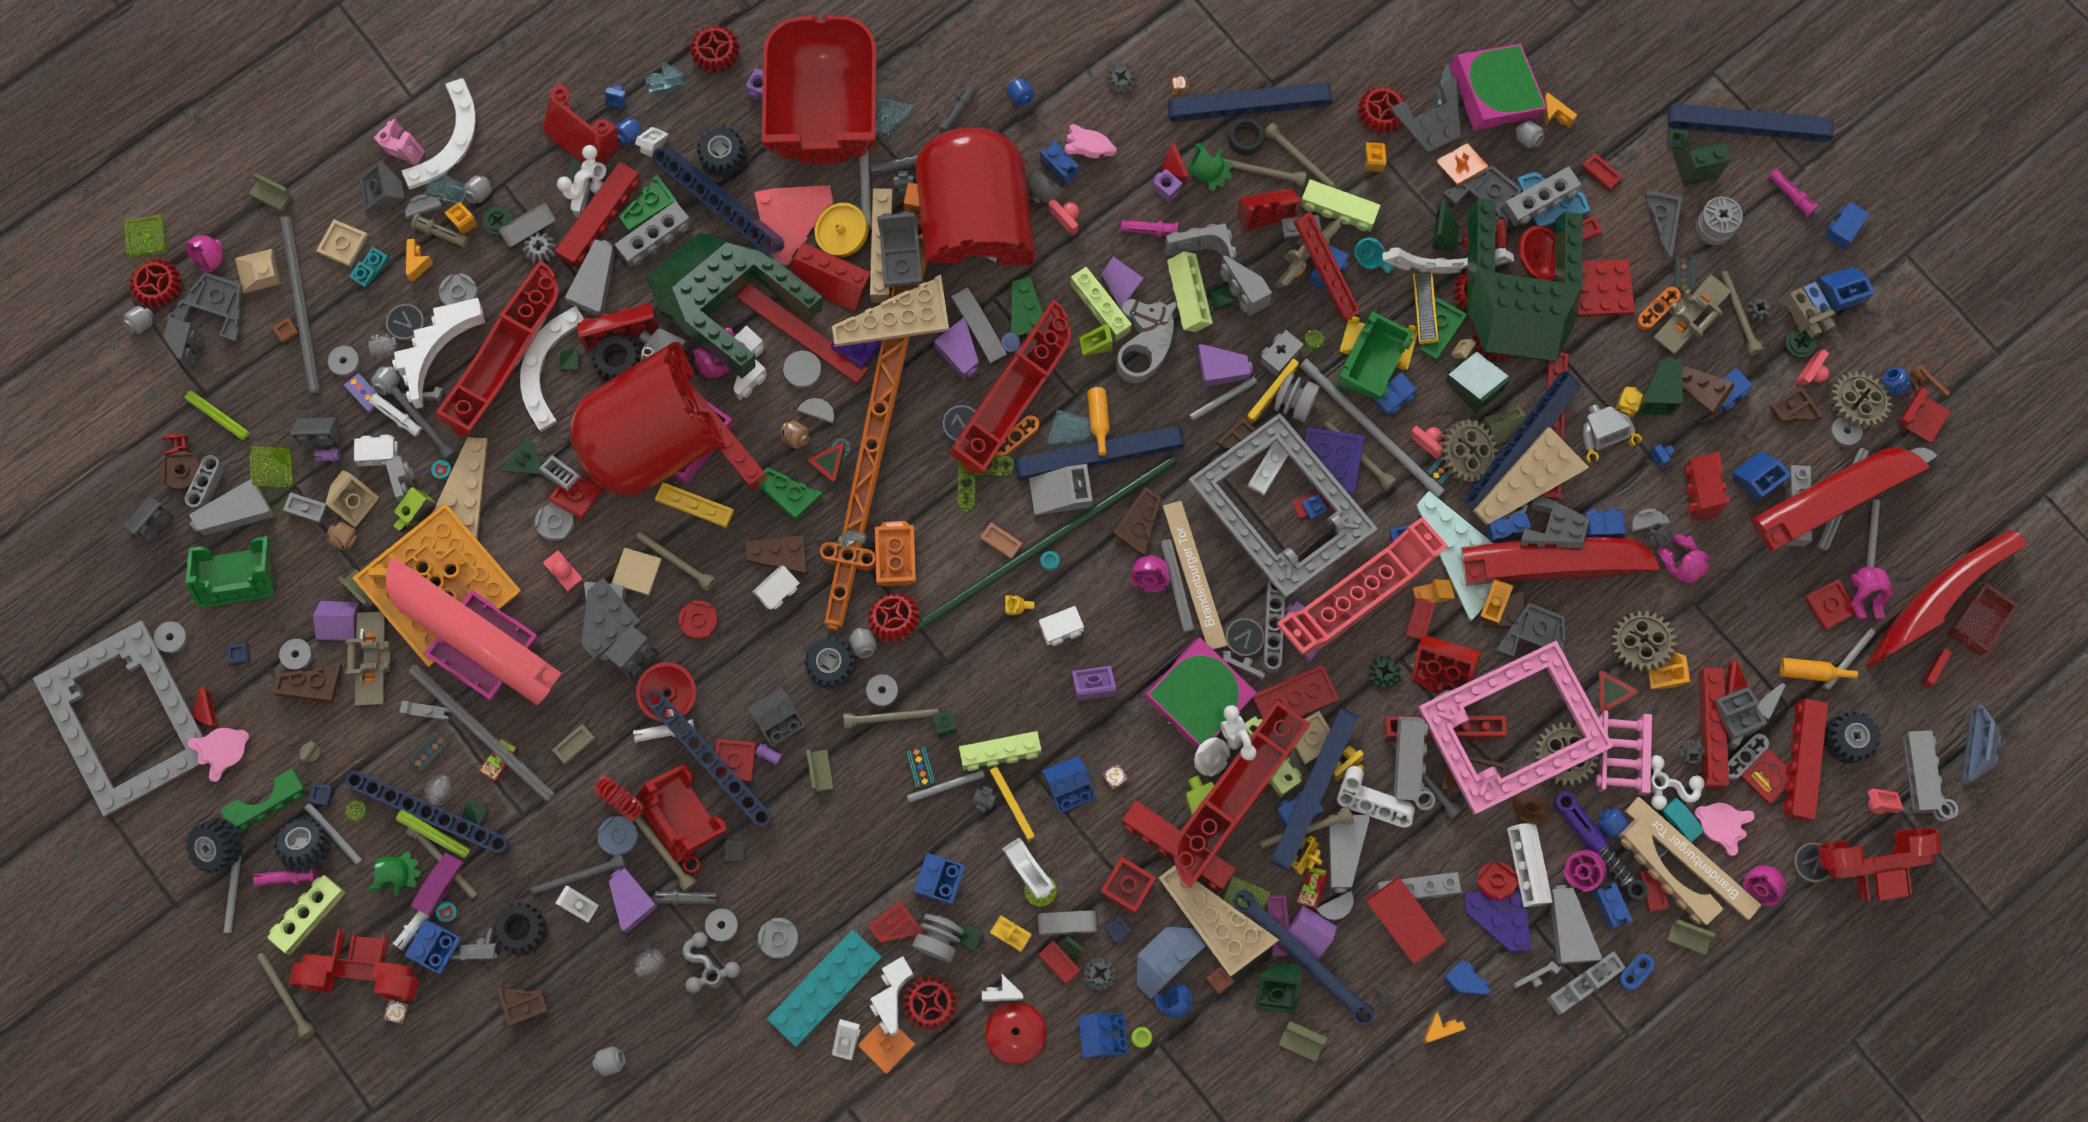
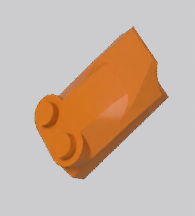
(895, 554)

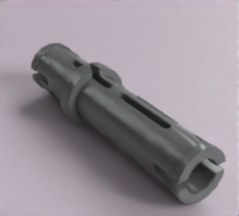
(961, 102)
(894, 165)
(685, 897)

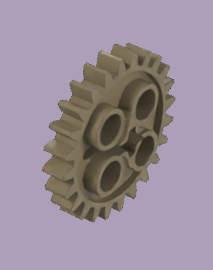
(1871, 410)
(1467, 450)
(1654, 629)
(1545, 750)

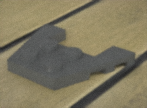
(1436, 125)
(1487, 185)
(215, 297)
(1565, 526)
(1536, 627)

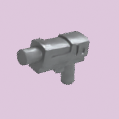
(482, 951)

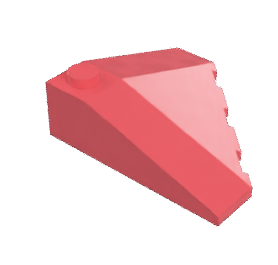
(792, 214)

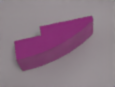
(437, 884)

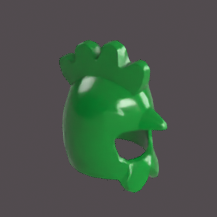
(1210, 169)
(395, 872)

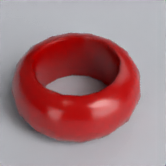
(691, 871)

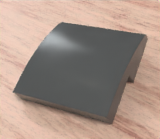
(1740, 713)

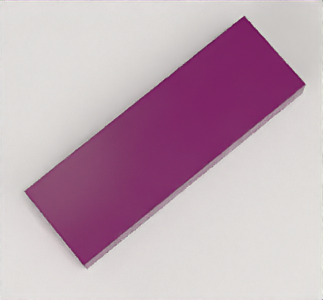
(1277, 909)

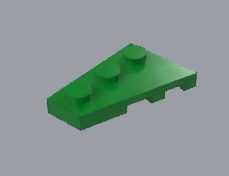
(651, 202)
(1025, 306)
(1448, 322)
(788, 494)

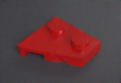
(895, 924)

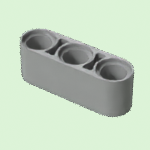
(527, 224)
(204, 474)
(1067, 923)

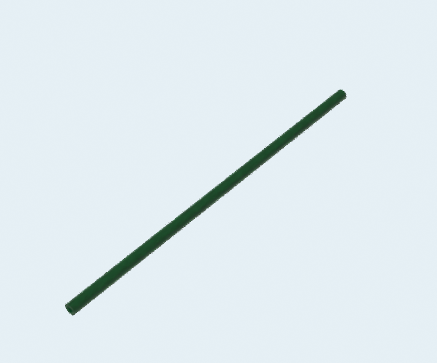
(1045, 543)

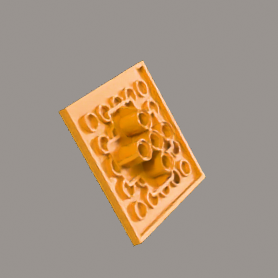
(439, 543)

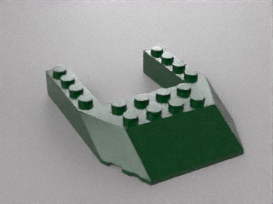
(706, 276)
(1518, 312)

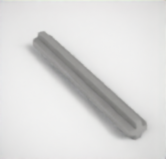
(1177, 586)

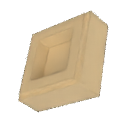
(1463, 348)

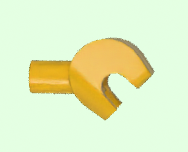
(1015, 605)

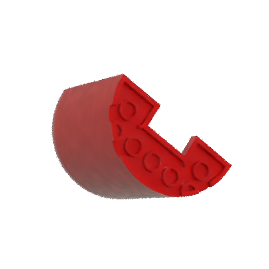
(819, 89)
(974, 198)
(643, 425)

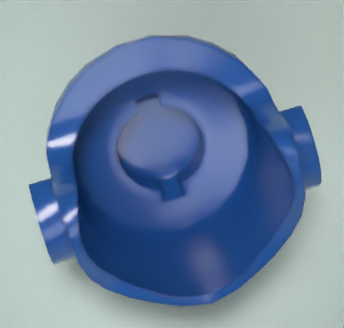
(1176, 1001)

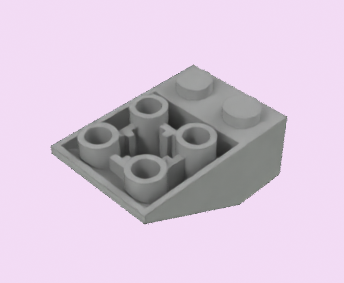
(1246, 286)
(1061, 490)

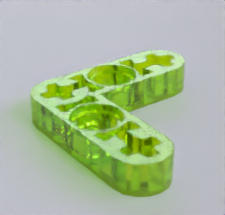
(971, 496)

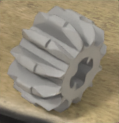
(532, 248)

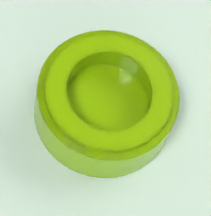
(1141, 1037)

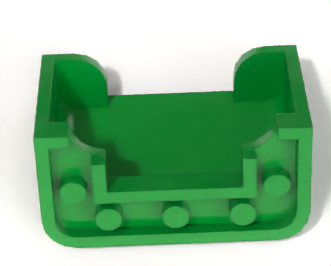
(1374, 357)
(230, 576)

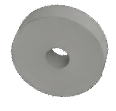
(339, 354)
(1840, 437)
(177, 643)
(289, 648)
(878, 682)
(728, 931)

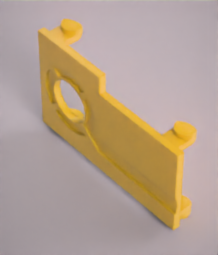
(1353, 330)

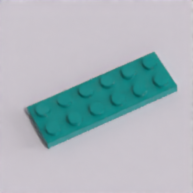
(824, 988)

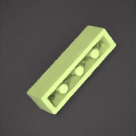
(1339, 205)
(1189, 291)
(1000, 750)
(1287, 777)

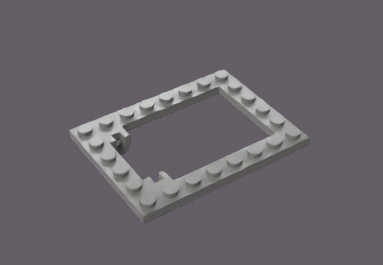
(1350, 521)
(138, 650)

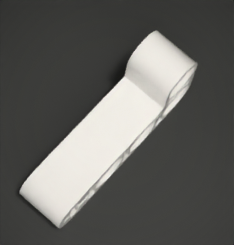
(1373, 802)

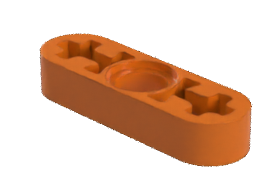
(1660, 300)
(1030, 432)

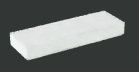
(1268, 469)

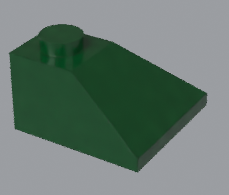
(1445, 229)
(1279, 988)

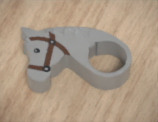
(1155, 329)

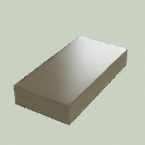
(573, 744)

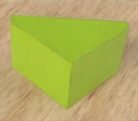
(1096, 341)

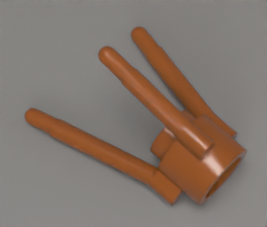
(1921, 375)

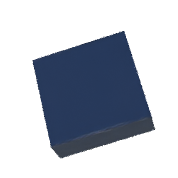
(238, 653)
(321, 794)
(1118, 929)

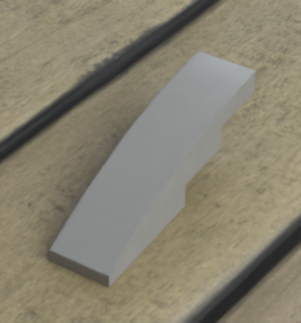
(978, 325)
(1766, 707)
(1586, 983)

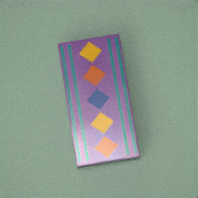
(361, 391)

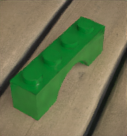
(287, 788)

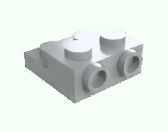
(400, 476)

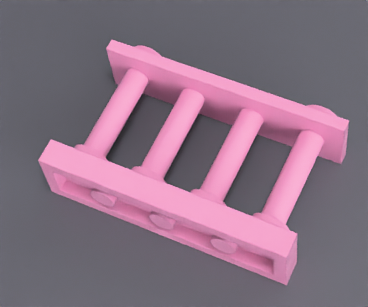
(1642, 764)

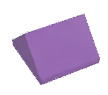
(336, 620)
(1094, 683)
(1312, 931)

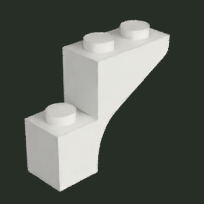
(744, 386)
(1028, 869)
(886, 1002)

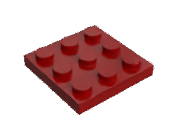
(1606, 289)

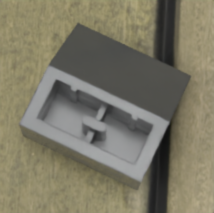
(184, 342)
(316, 432)
(148, 520)
(631, 653)
(776, 717)

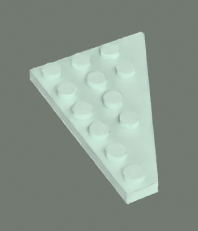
(1456, 534)

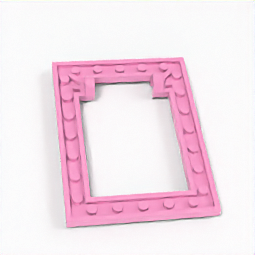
(1448, 712)

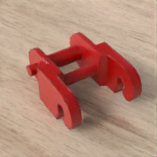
(175, 437)

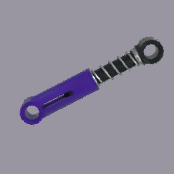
(1598, 843)

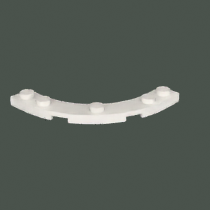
(456, 147)
(1437, 266)
(534, 362)

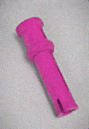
(1799, 198)
(1159, 228)
(284, 877)

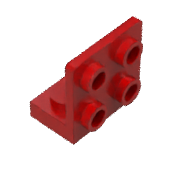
(1923, 416)

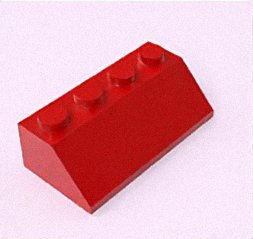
(831, 277)
(626, 322)

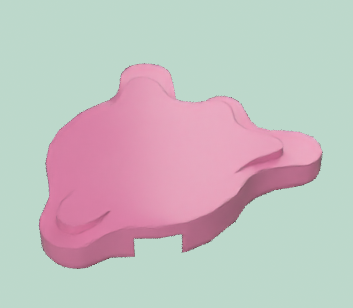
(1088, 143)
(219, 749)
(1723, 824)

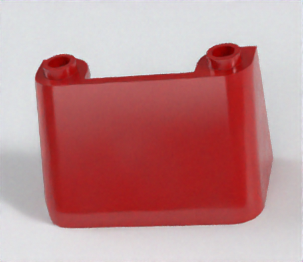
(574, 133)
(679, 814)

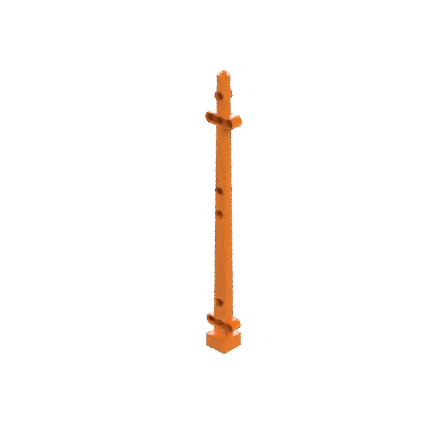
(875, 430)

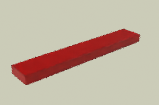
(1326, 266)

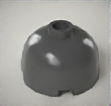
(1043, 188)

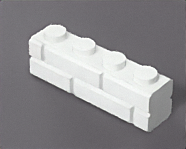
(1529, 865)

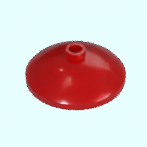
(1538, 252)
(662, 678)
(1016, 1048)

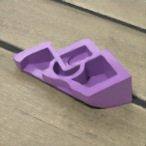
(1121, 281)

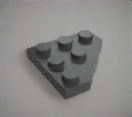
(604, 619)

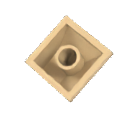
(258, 271)
(350, 498)

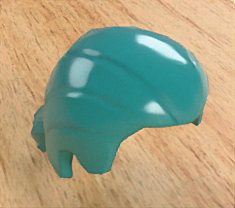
(1369, 254)

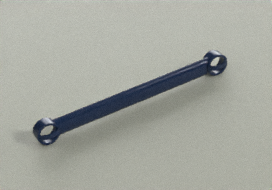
(1304, 957)

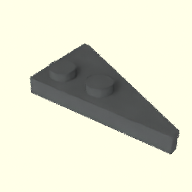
(1665, 215)

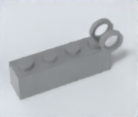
(1409, 762)
(1923, 775)

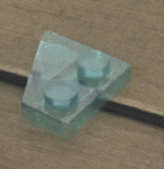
(890, 115)
(1068, 428)

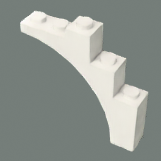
(428, 341)

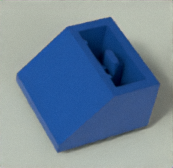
(1846, 288)
(1761, 475)
(1069, 784)
(939, 879)
(433, 947)
(1103, 1035)

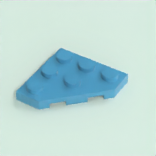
(1577, 204)

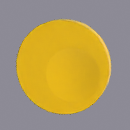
(841, 230)

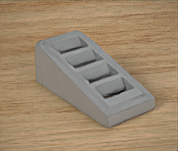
(553, 462)

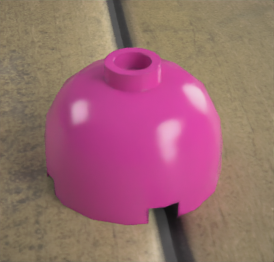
(205, 252)
(1150, 573)
(1585, 870)
(1765, 884)

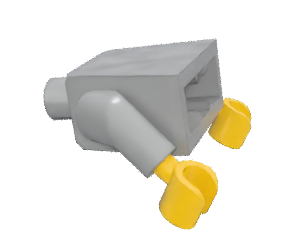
(1607, 428)

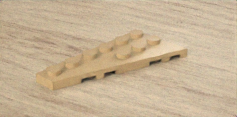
(903, 315)
(1538, 470)
(465, 484)
(1225, 930)

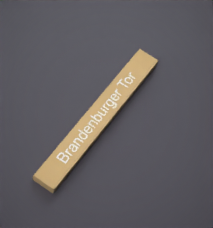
(1194, 575)
(1694, 859)

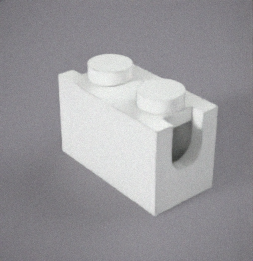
(374, 451)
(776, 587)
(1061, 626)

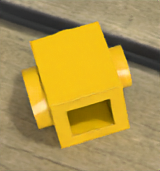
(1629, 401)

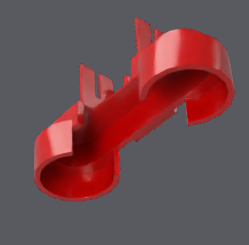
(1891, 871)
(364, 962)

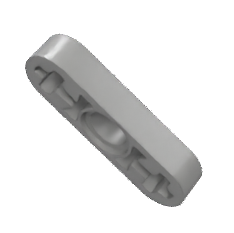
(1739, 771)

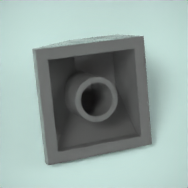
(380, 188)

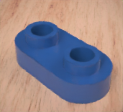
(1636, 972)

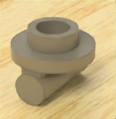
(309, 752)

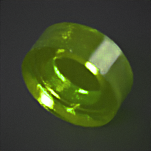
(1313, 339)
(356, 811)

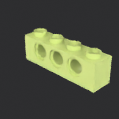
(1100, 303)
(317, 911)

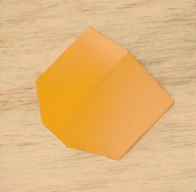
(1672, 675)

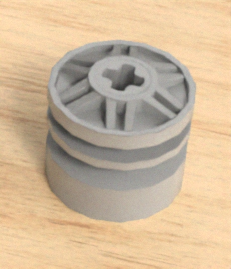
(1715, 229)
(1296, 398)
(938, 938)

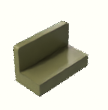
(270, 193)
(1504, 424)
(356, 590)
(820, 771)
(1690, 937)
(1302, 1041)

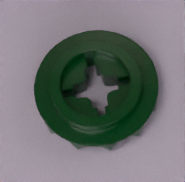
(497, 212)
(1794, 337)
(1376, 675)

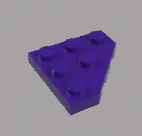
(1339, 453)
(1501, 919)

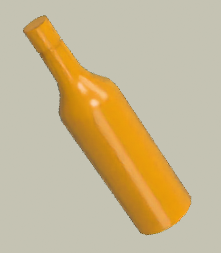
(1099, 416)
(1813, 670)

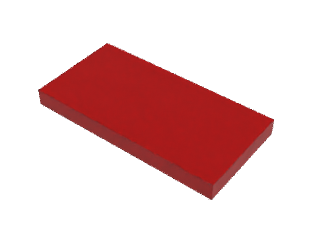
(1300, 693)
(1406, 920)

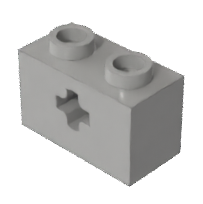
(1278, 362)

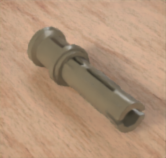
(431, 228)

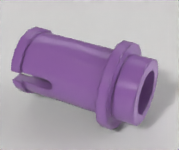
(328, 455)
(768, 754)

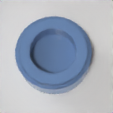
(1010, 341)

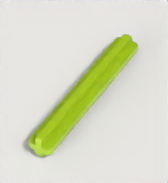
(217, 415)
(433, 834)

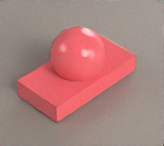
(1065, 215)
(1814, 369)
(1428, 440)
(563, 571)
(1884, 801)

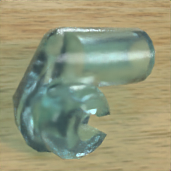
(850, 537)

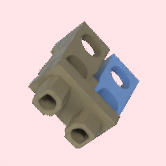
(1809, 309)

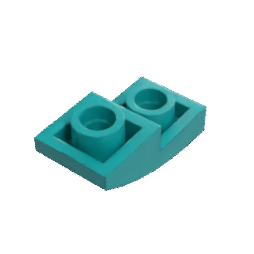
(370, 267)
(1683, 819)

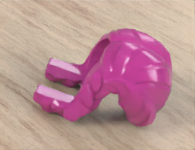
(709, 364)
(1693, 565)
(1870, 580)

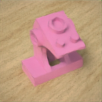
(399, 148)

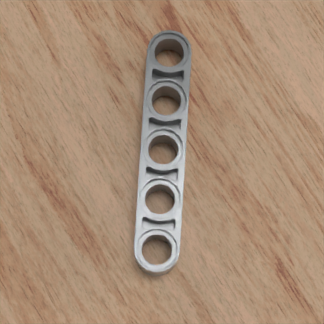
(1273, 633)

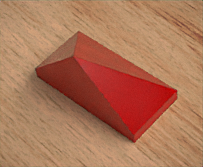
(1175, 165)
(1734, 679)
(204, 709)

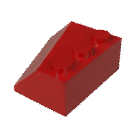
(1267, 208)
(1705, 487)
(1444, 665)

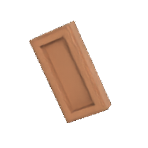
(1001, 541)

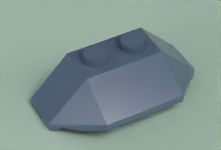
(1981, 745)
(1166, 957)

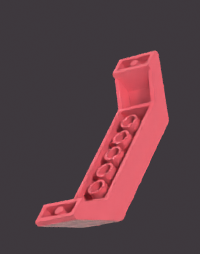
(1363, 589)

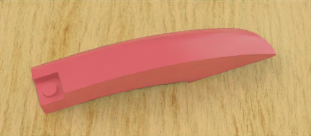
(469, 633)

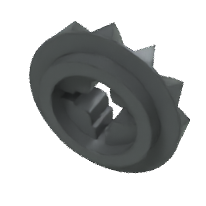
(1123, 85)
(1090, 972)

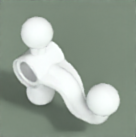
(589, 168)
(1236, 733)
(1659, 801)

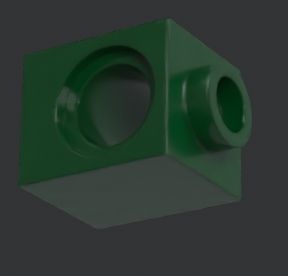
(944, 723)

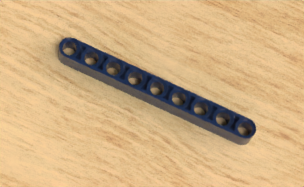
(1249, 102)
(1750, 122)
(726, 202)
(1540, 418)
(1116, 450)
(699, 754)
(1314, 789)
(421, 806)

